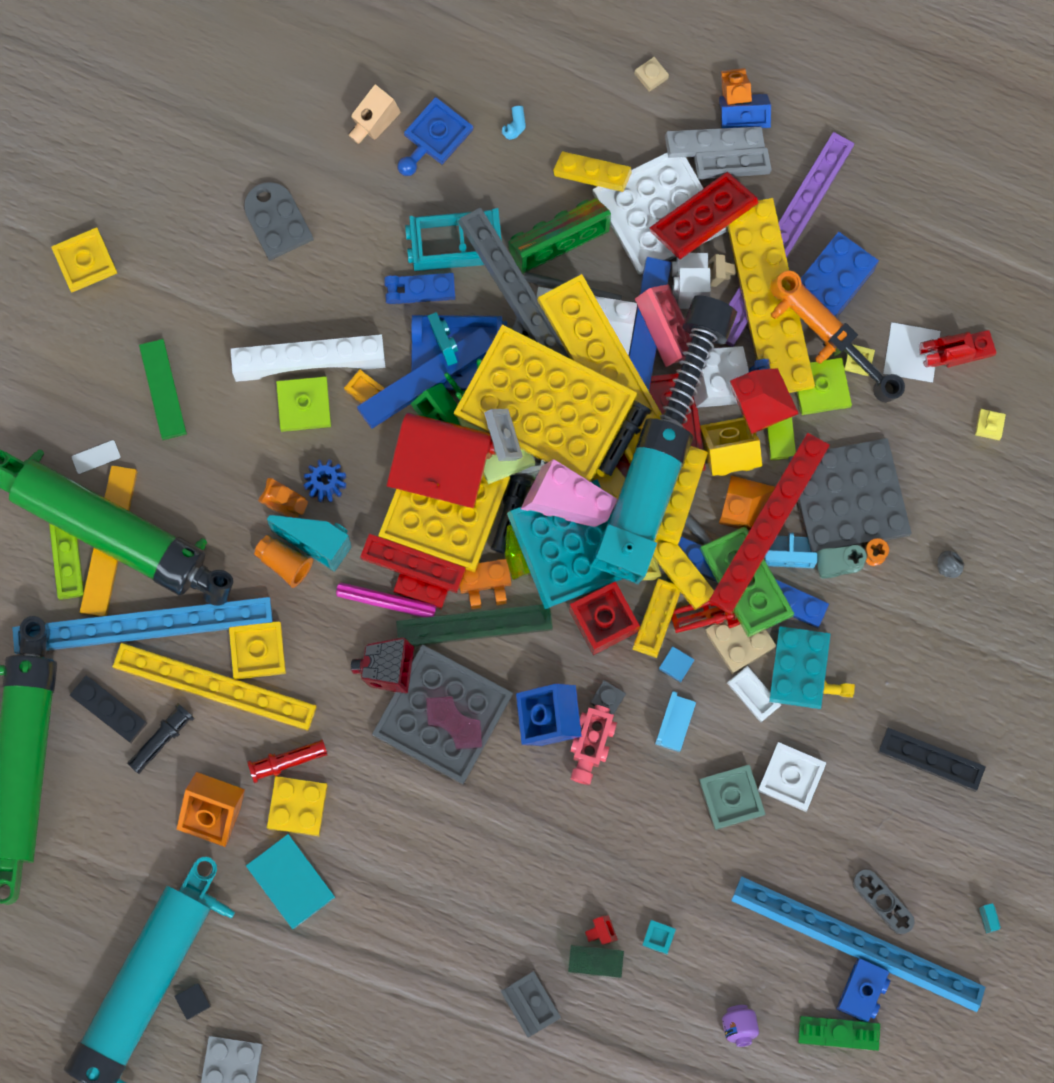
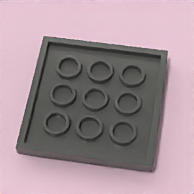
(854, 498)
(406, 717)

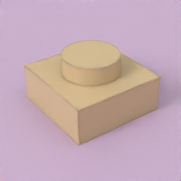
(651, 74)

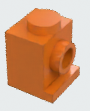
(736, 86)

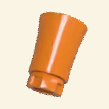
(283, 560)

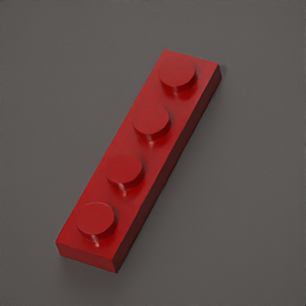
(413, 563)

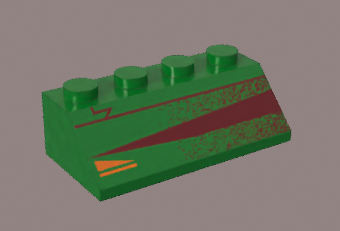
(559, 235)

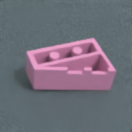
(568, 496)

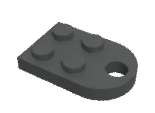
(277, 221)

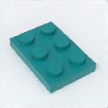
(800, 667)

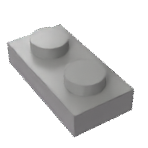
(503, 435)

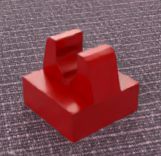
(603, 931)

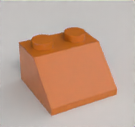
(210, 809)

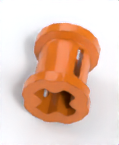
(883, 553)

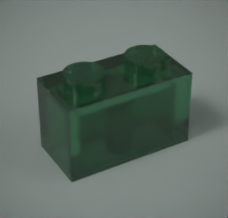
(595, 962)

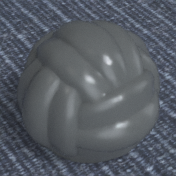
(950, 564)

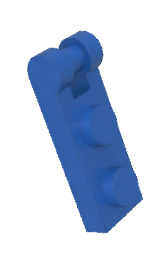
(420, 288)

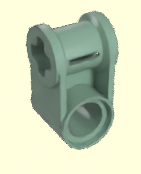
(836, 562)

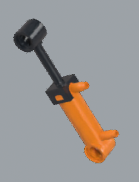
(836, 336)

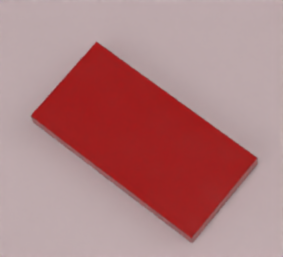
(703, 215)

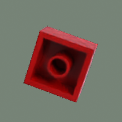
(604, 618)

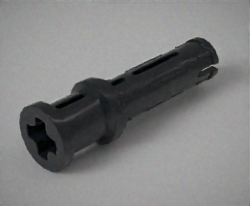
(631, 424)
(510, 500)
(168, 730)

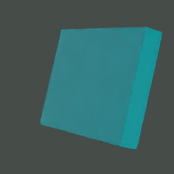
(290, 881)

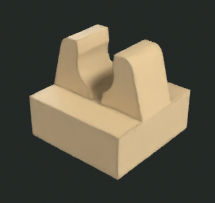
(720, 270)

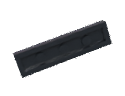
(931, 759)

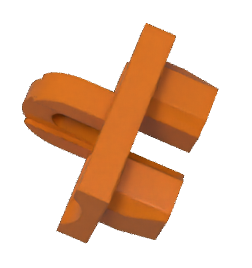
(278, 494)

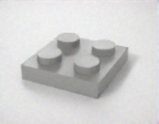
(231, 1061)

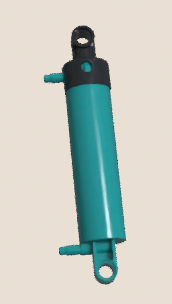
(144, 979)

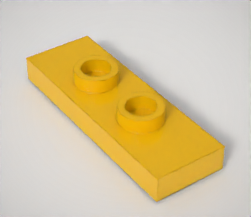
(657, 618)

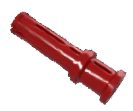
(276, 763)

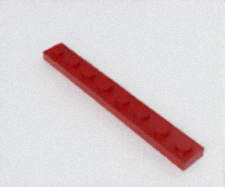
(769, 523)

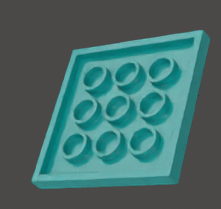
(559, 554)

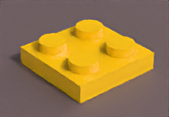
(84, 260)
(257, 650)
(297, 806)

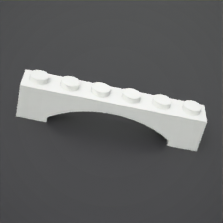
(265, 360)

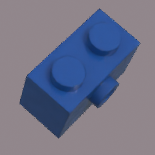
(863, 990)

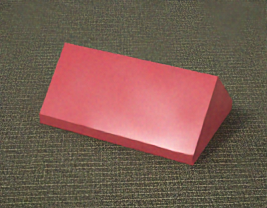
(664, 323)

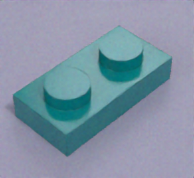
(441, 331)

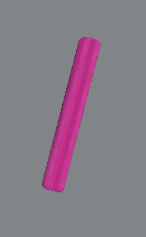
(385, 600)

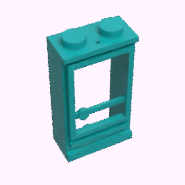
(444, 261)

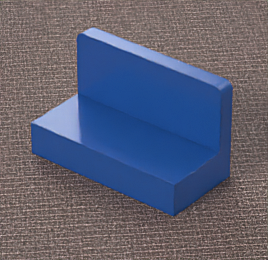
(746, 114)

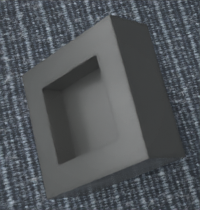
(608, 696)

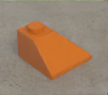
(744, 502)

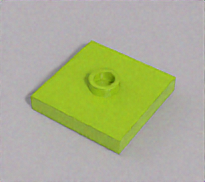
(830, 388)
(303, 404)

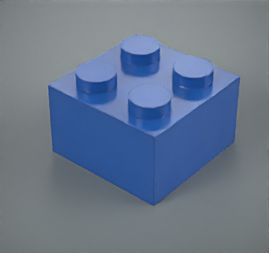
(548, 715)

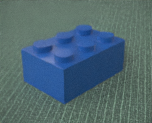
(839, 273)

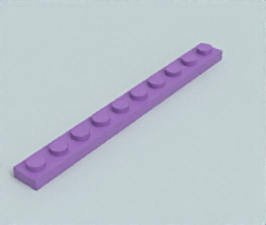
(800, 211)

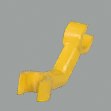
(843, 690)

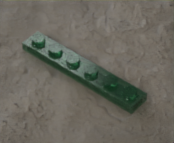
(475, 625)

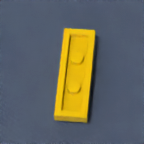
(592, 171)

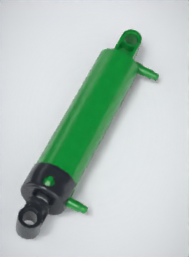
(111, 528)
(23, 745)

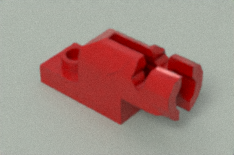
(957, 349)

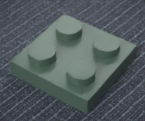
(732, 797)

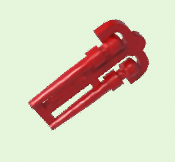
(707, 613)

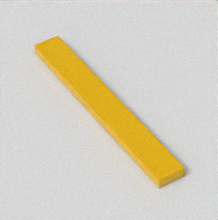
(214, 686)

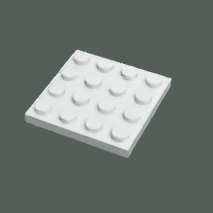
(648, 197)

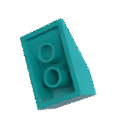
(316, 538)

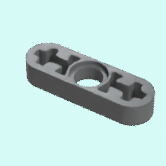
(903, 911)

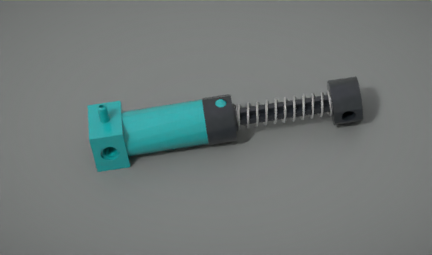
(661, 452)

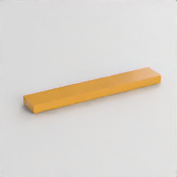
(103, 567)

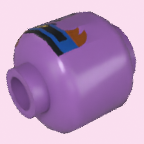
(740, 1025)

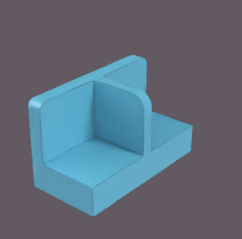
(791, 552)

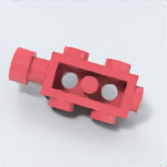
(592, 739)

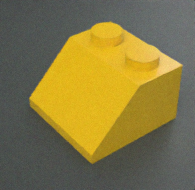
(730, 447)

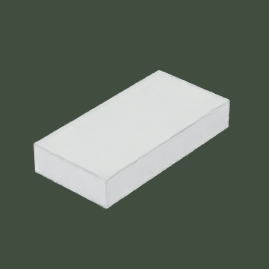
(753, 693)

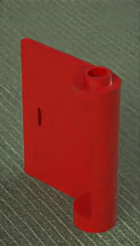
(441, 455)

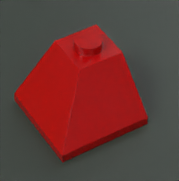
(763, 398)

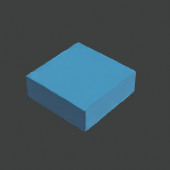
(676, 664)

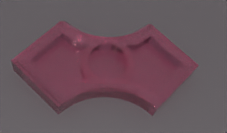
(444, 714)

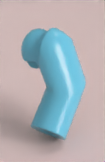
(518, 124)

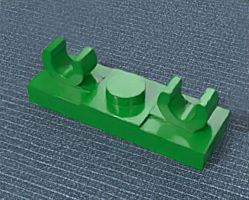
(839, 1033)

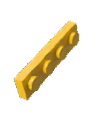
(682, 496)

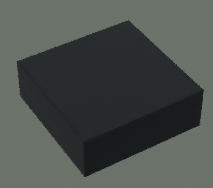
(192, 1001)

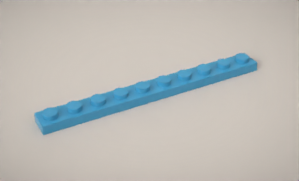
(152, 624)
(859, 944)

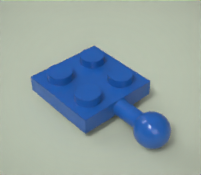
(435, 132)

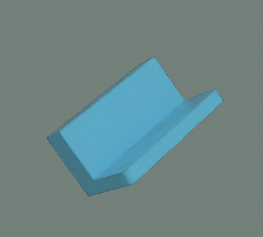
(675, 722)

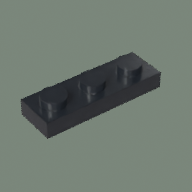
(108, 709)

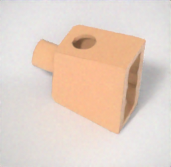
(373, 115)

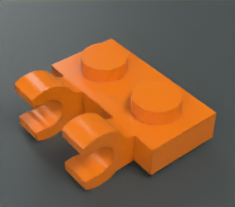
(487, 576)

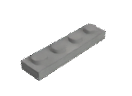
(689, 142)

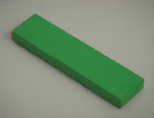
(163, 389)

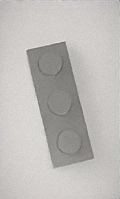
(736, 162)

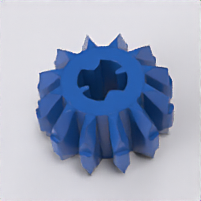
(316, 485)

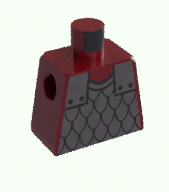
(386, 665)

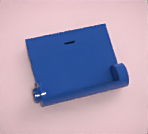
(460, 326)

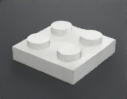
(792, 776)

